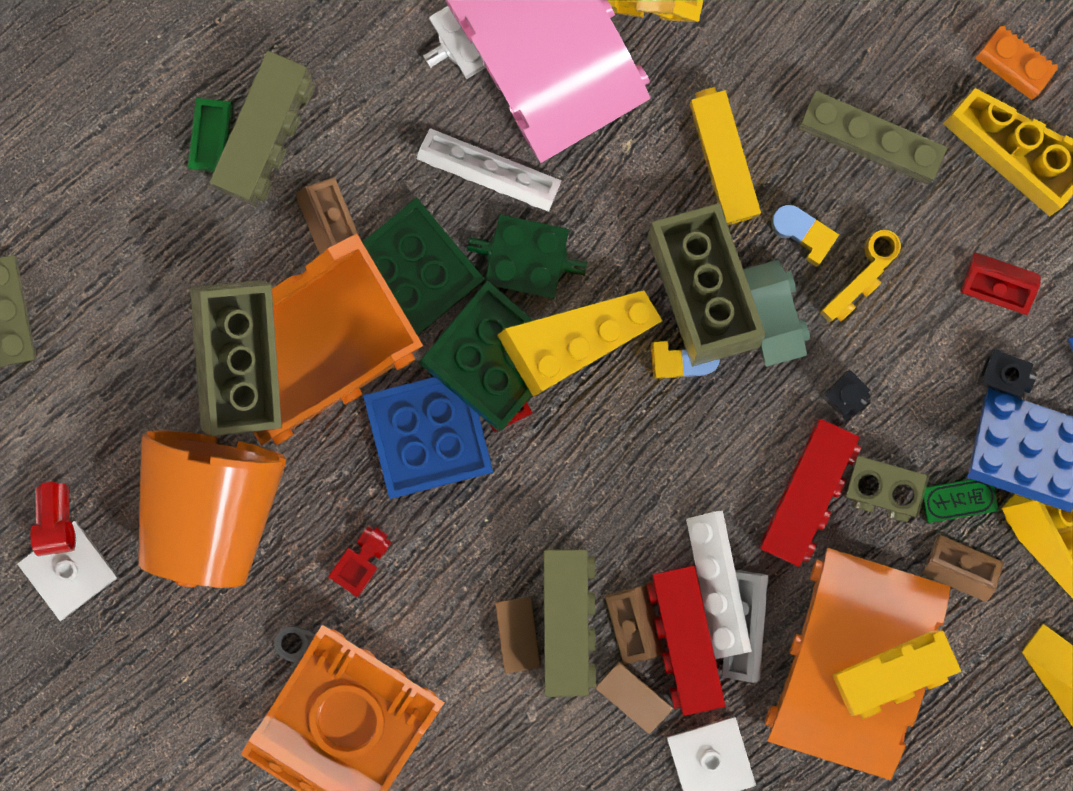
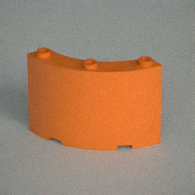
(334, 334)
(852, 616)

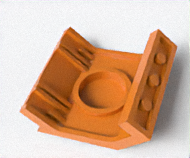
(342, 720)

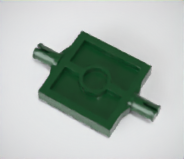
(527, 256)

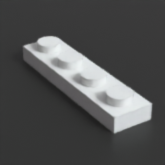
(488, 169)
(718, 584)

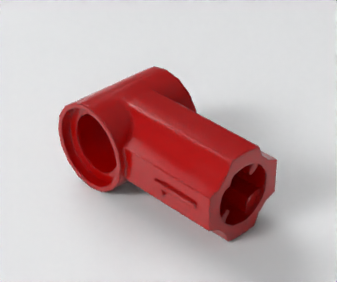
(53, 529)

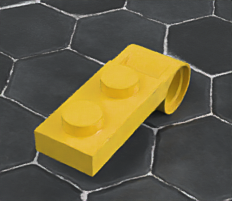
(866, 281)

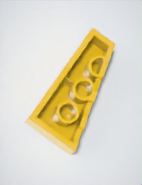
(1018, 148)
(567, 342)

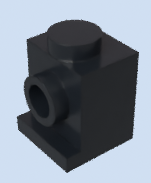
(994, 376)
(847, 395)

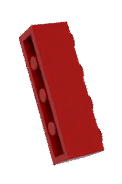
(809, 493)
(687, 640)

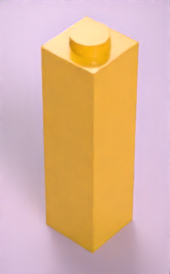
(724, 155)

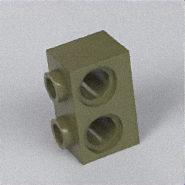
(889, 479)

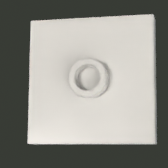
(69, 577)
(712, 758)

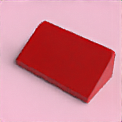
(1001, 283)

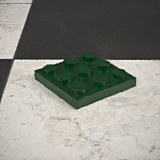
(421, 265)
(474, 361)

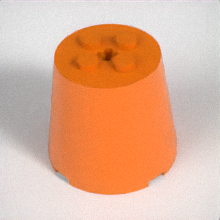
(203, 506)

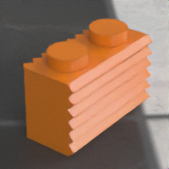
(1016, 62)

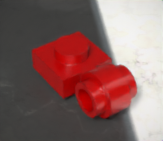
(354, 568)

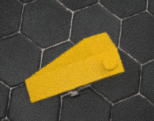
(1045, 534)

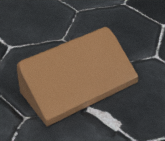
(326, 213)
(963, 568)
(634, 624)
(517, 634)
(634, 697)

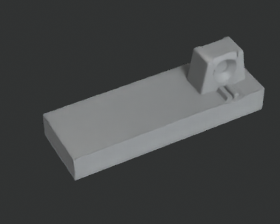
(753, 597)

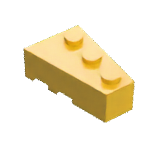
(897, 674)

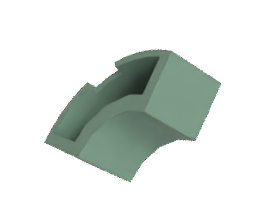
(772, 295)

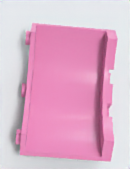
(554, 65)

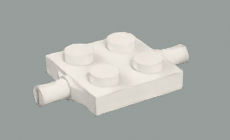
(453, 45)

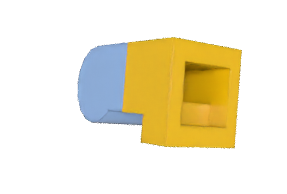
(805, 230)
(676, 363)

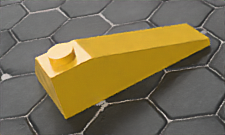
(1053, 663)

